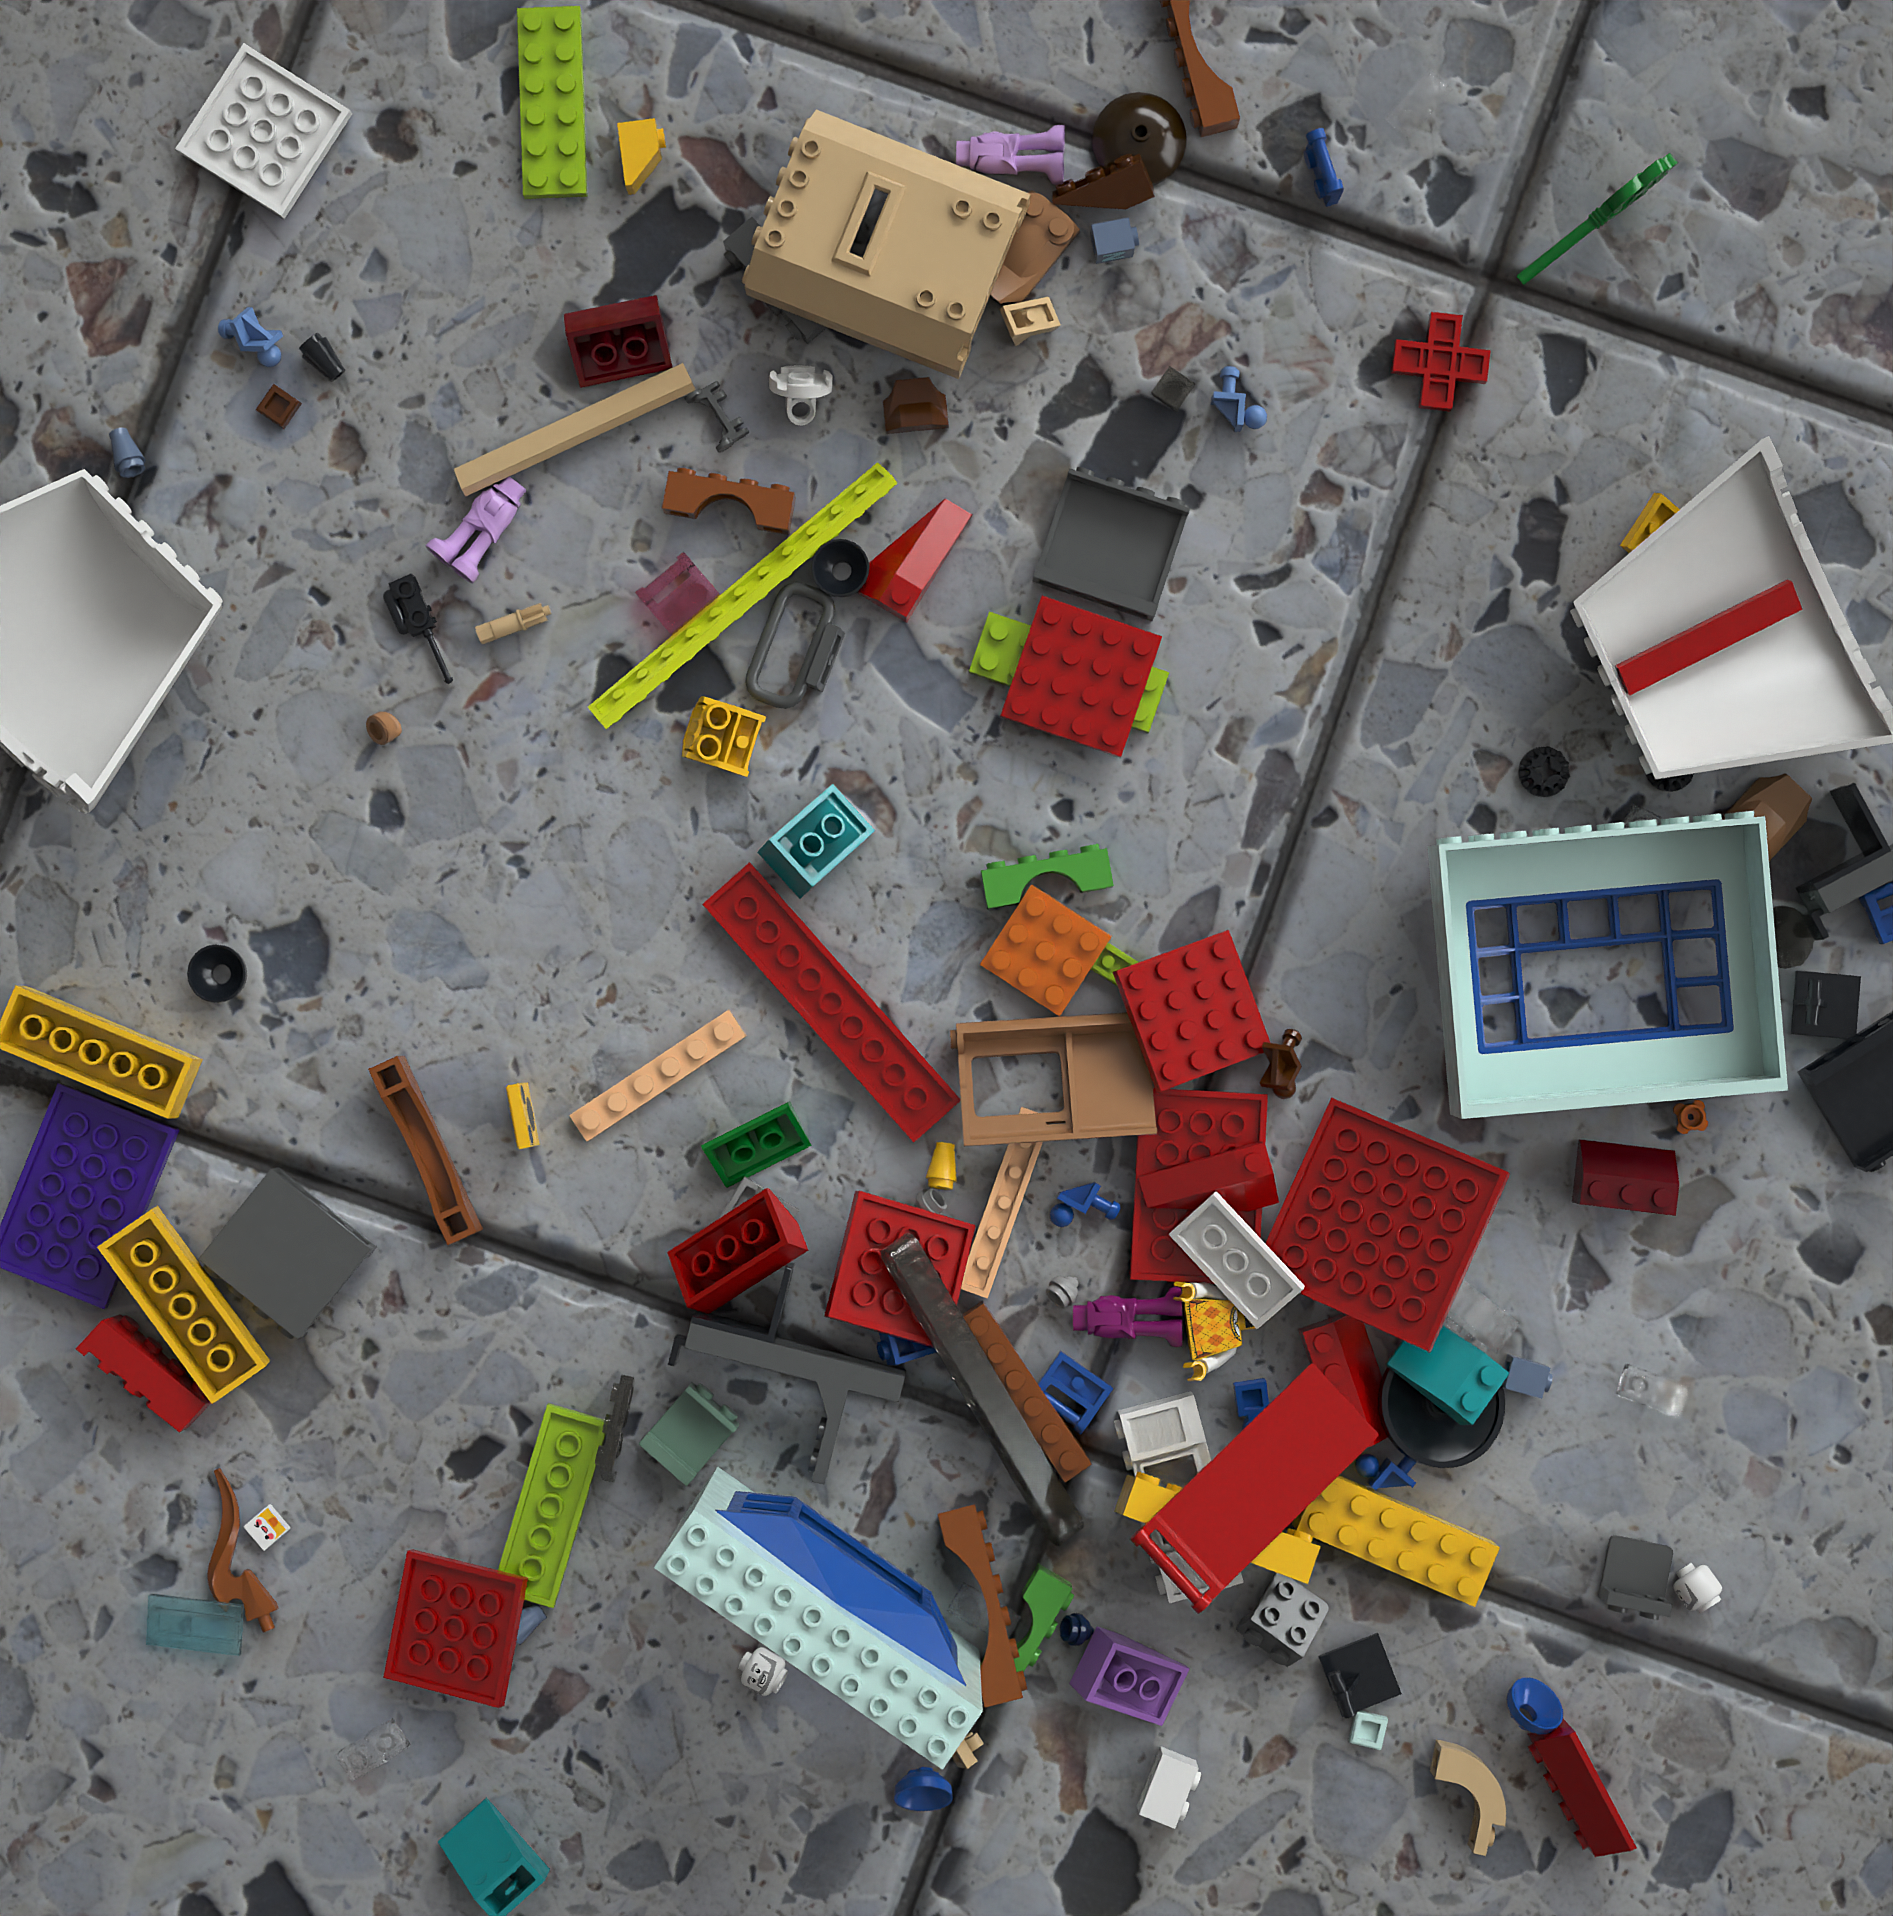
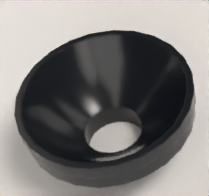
(836, 552)
(201, 973)

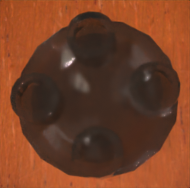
(1791, 936)

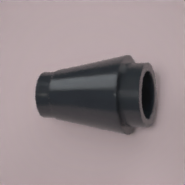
(322, 357)

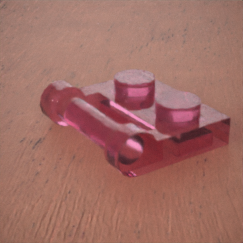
(684, 601)

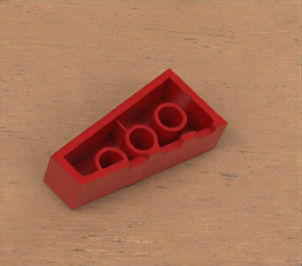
(145, 1370)

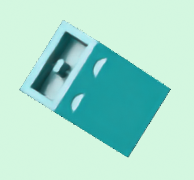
(493, 1860)

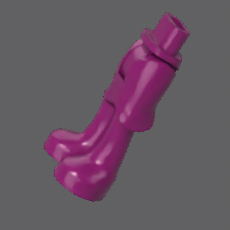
(1115, 1316)

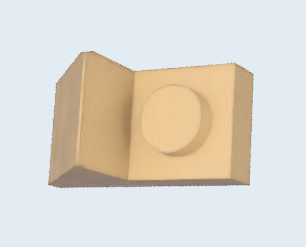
(1029, 318)

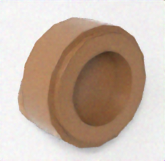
(383, 727)

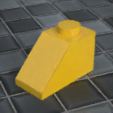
(640, 151)

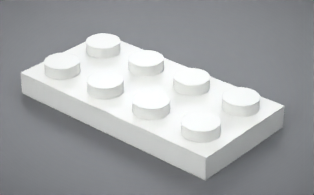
(1236, 1260)

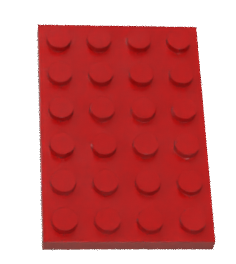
(1188, 1128)

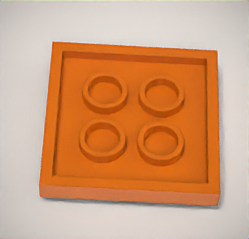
(1045, 950)

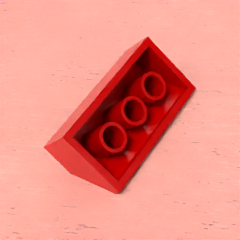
(736, 1252)
(1346, 1358)
(1581, 1791)

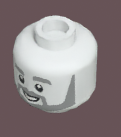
(1697, 1587)
(763, 1671)

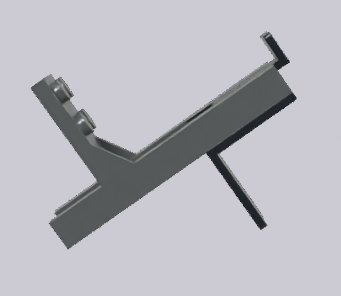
(1854, 876)
(762, 1348)

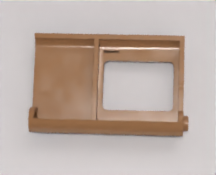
(1101, 1073)

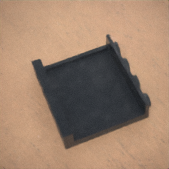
(1856, 1093)

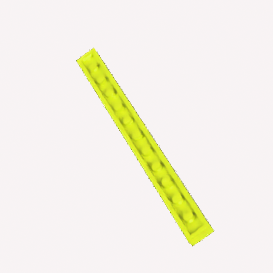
(742, 595)

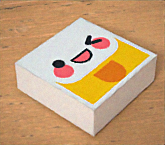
(267, 1527)

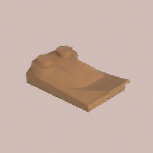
(1034, 249)
(1781, 803)

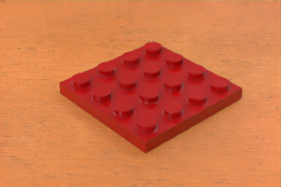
(1081, 676)
(1192, 1010)
(862, 1285)
(455, 1628)

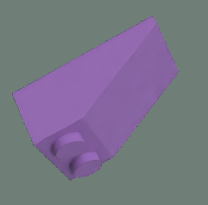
(1128, 1677)

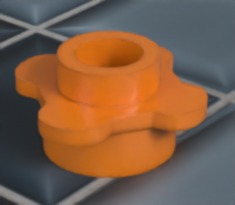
(1699, 1120)

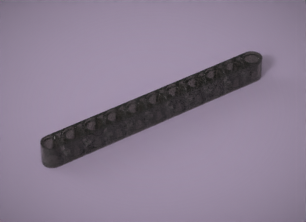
(982, 1388)

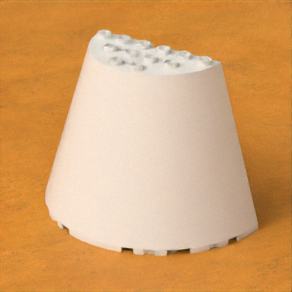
(88, 633)
(1764, 698)

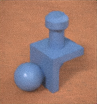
(252, 337)
(1233, 404)

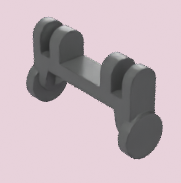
(706, 398)

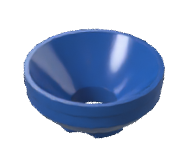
(1539, 1702)
(923, 1790)

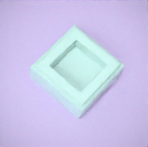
(1368, 1730)

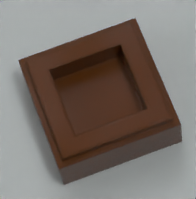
(278, 406)

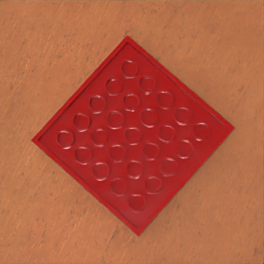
(1384, 1222)

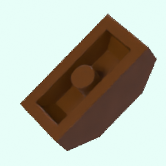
(915, 407)

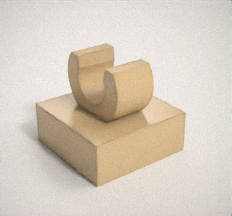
(963, 1755)

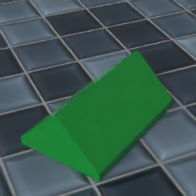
(757, 1144)

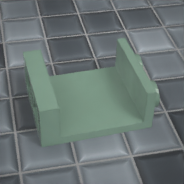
(690, 1432)

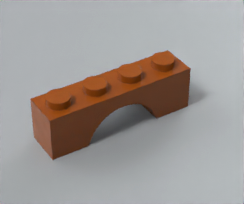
(689, 494)

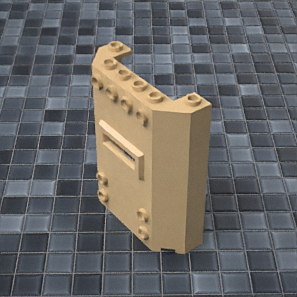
(925, 262)

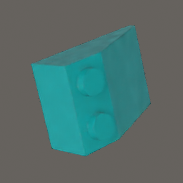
(815, 841)
(1452, 1376)

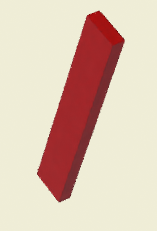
(1709, 637)

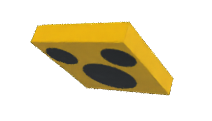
(522, 1115)

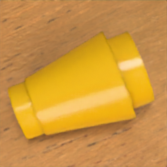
(942, 1167)

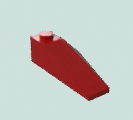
(911, 562)
(1238, 1175)

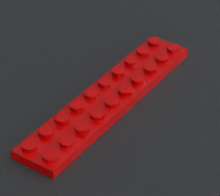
(831, 1002)

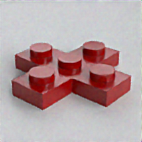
(1440, 361)

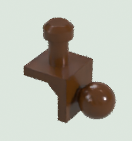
(1283, 1065)

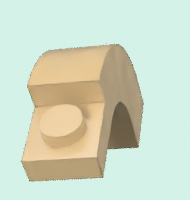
(1463, 1767)

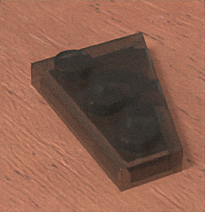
(613, 1424)

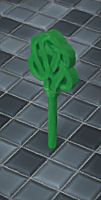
(1609, 209)

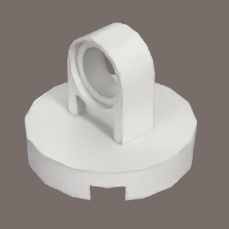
(800, 385)

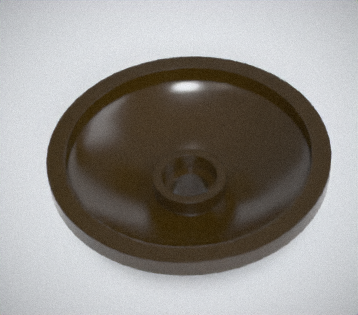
(1160, 147)

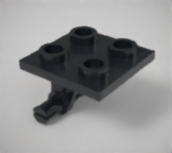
(1825, 1004)
(1359, 1675)

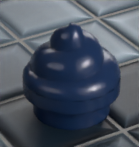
(1075, 1629)

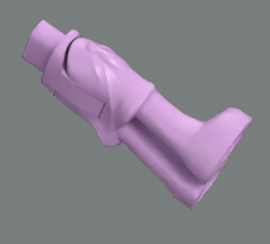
(998, 153)
(489, 515)

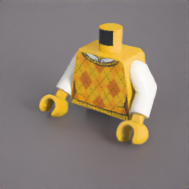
(1211, 1327)

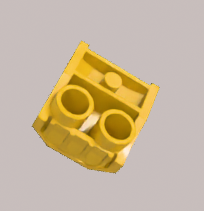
(721, 735)

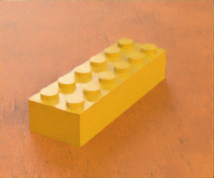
(97, 1052)
(184, 1304)
(1400, 1539)
(1287, 1554)

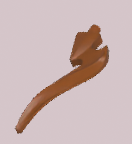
(221, 1581)

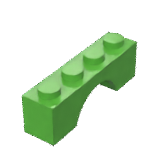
(1087, 870)
(1045, 1595)

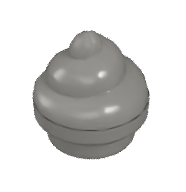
(931, 1201)
(1063, 1290)

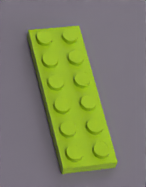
(552, 102)
(1001, 651)
(552, 1501)

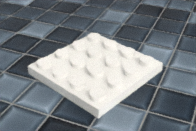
(263, 131)

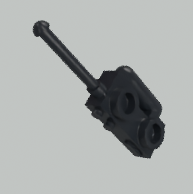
(419, 613)

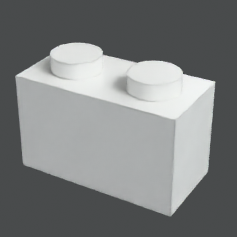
(1168, 1788)

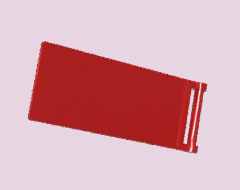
(1257, 1484)

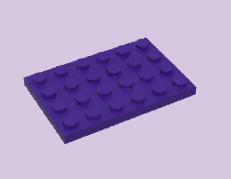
(79, 1187)

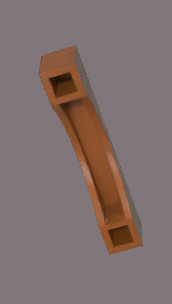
(1211, 97)
(443, 1185)
(1027, 1395)
(964, 1537)

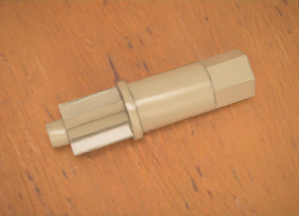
(512, 623)

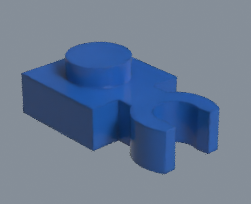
(1250, 1398)

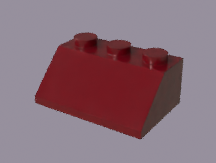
(617, 341)
(1626, 1177)

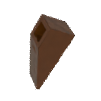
(1112, 188)

